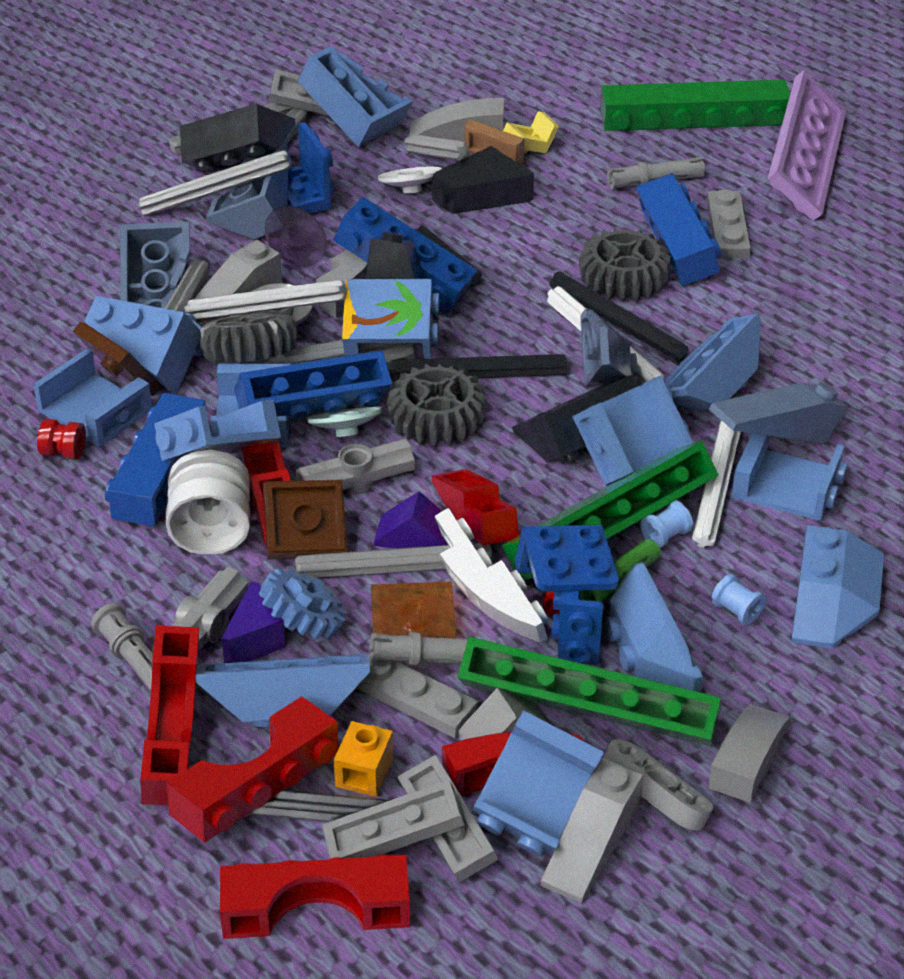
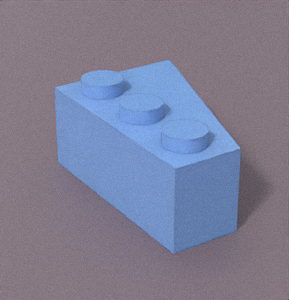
(351, 97)
(154, 336)

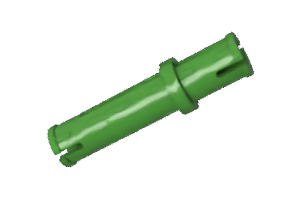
(645, 552)

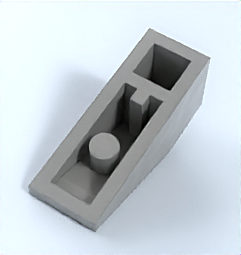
(243, 272)
(593, 829)

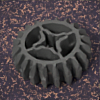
(625, 264)
(248, 337)
(437, 404)

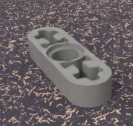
(662, 786)

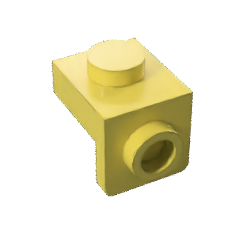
(538, 136)

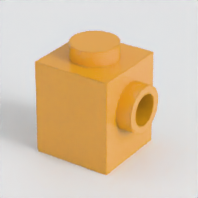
(363, 758)

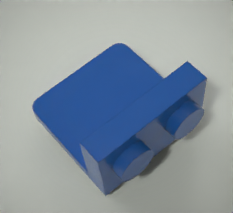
(311, 183)
(566, 558)

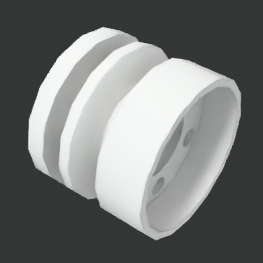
(208, 502)

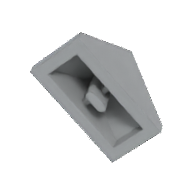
(497, 715)

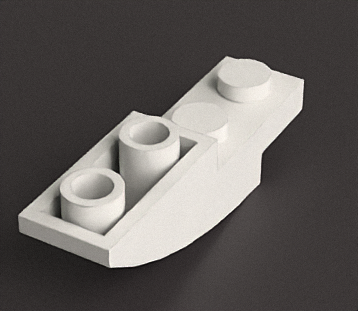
(489, 585)

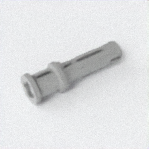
(124, 639)

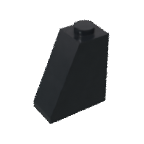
(482, 182)
(393, 259)

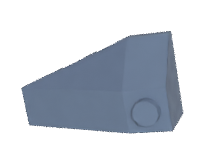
(249, 205)
(152, 261)
(604, 351)
(789, 412)

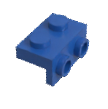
(577, 627)

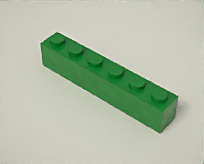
(694, 105)
(635, 494)
(591, 691)

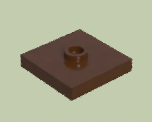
(114, 357)
(304, 518)

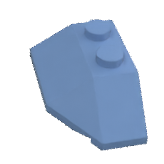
(718, 365)
(836, 587)
(648, 634)
(264, 687)

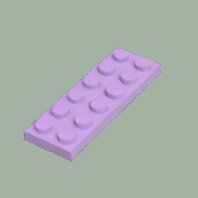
(807, 146)

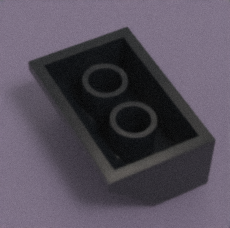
(233, 136)
(555, 432)

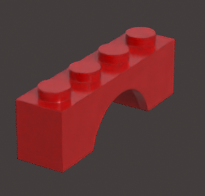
(170, 712)
(216, 796)
(261, 894)

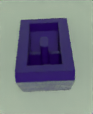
(410, 525)
(252, 629)

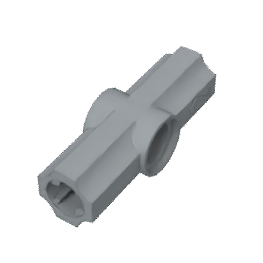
(361, 466)
(212, 606)

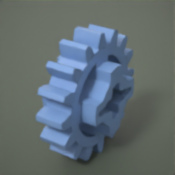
(302, 603)

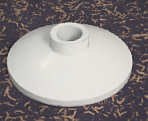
(410, 178)

